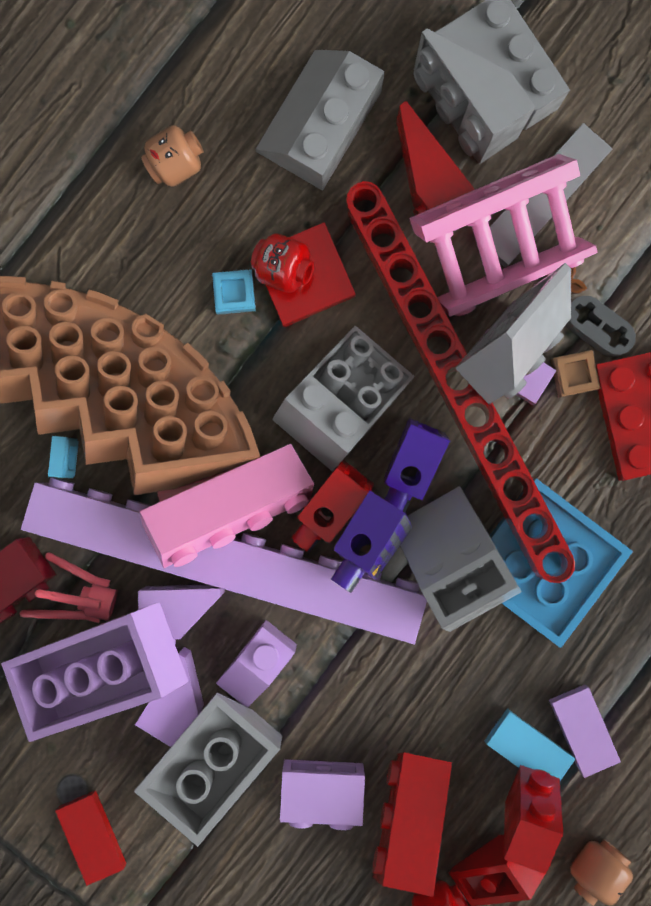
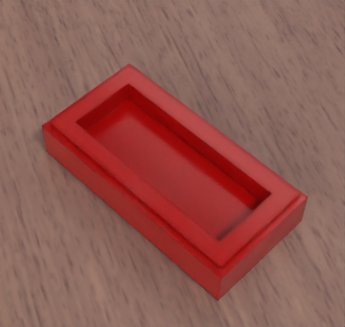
(91, 838)

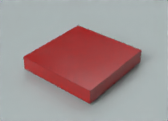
(326, 287)

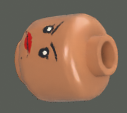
(172, 156)

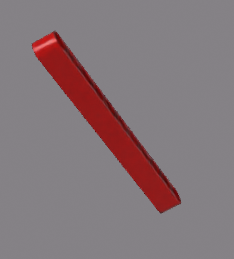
(418, 289)

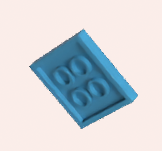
(560, 607)

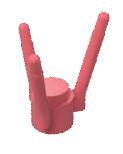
(94, 601)

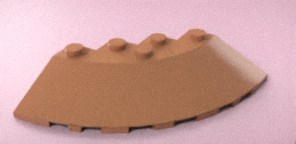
(119, 383)

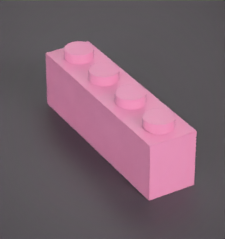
(226, 506)

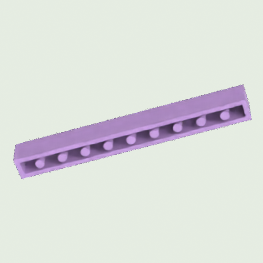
(240, 566)

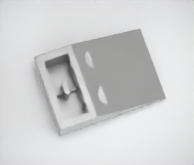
(472, 95)
(342, 398)
(456, 561)

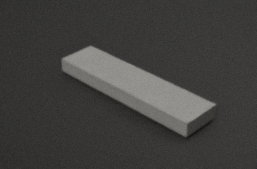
(589, 152)

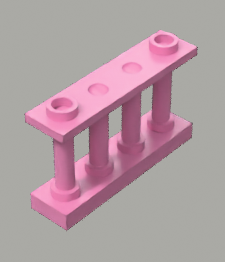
(475, 211)

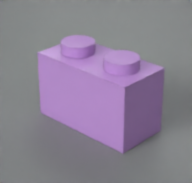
(322, 794)

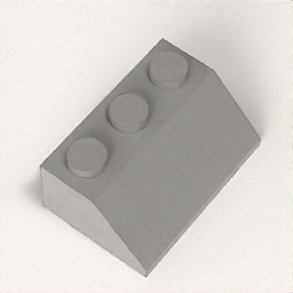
(322, 115)
(519, 338)
(210, 767)

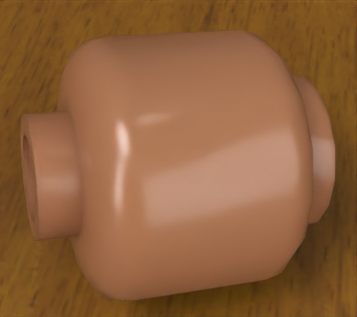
(601, 873)

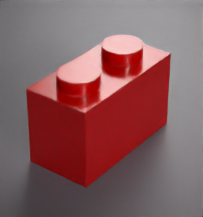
(533, 819)

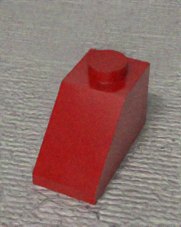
(491, 879)

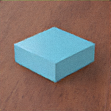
(234, 292)
(63, 457)

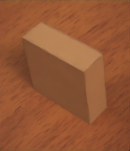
(575, 373)

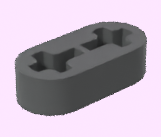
(605, 319)

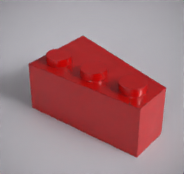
(412, 824)

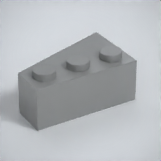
(503, 37)

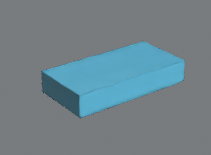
(528, 746)

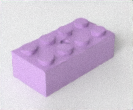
(95, 673)

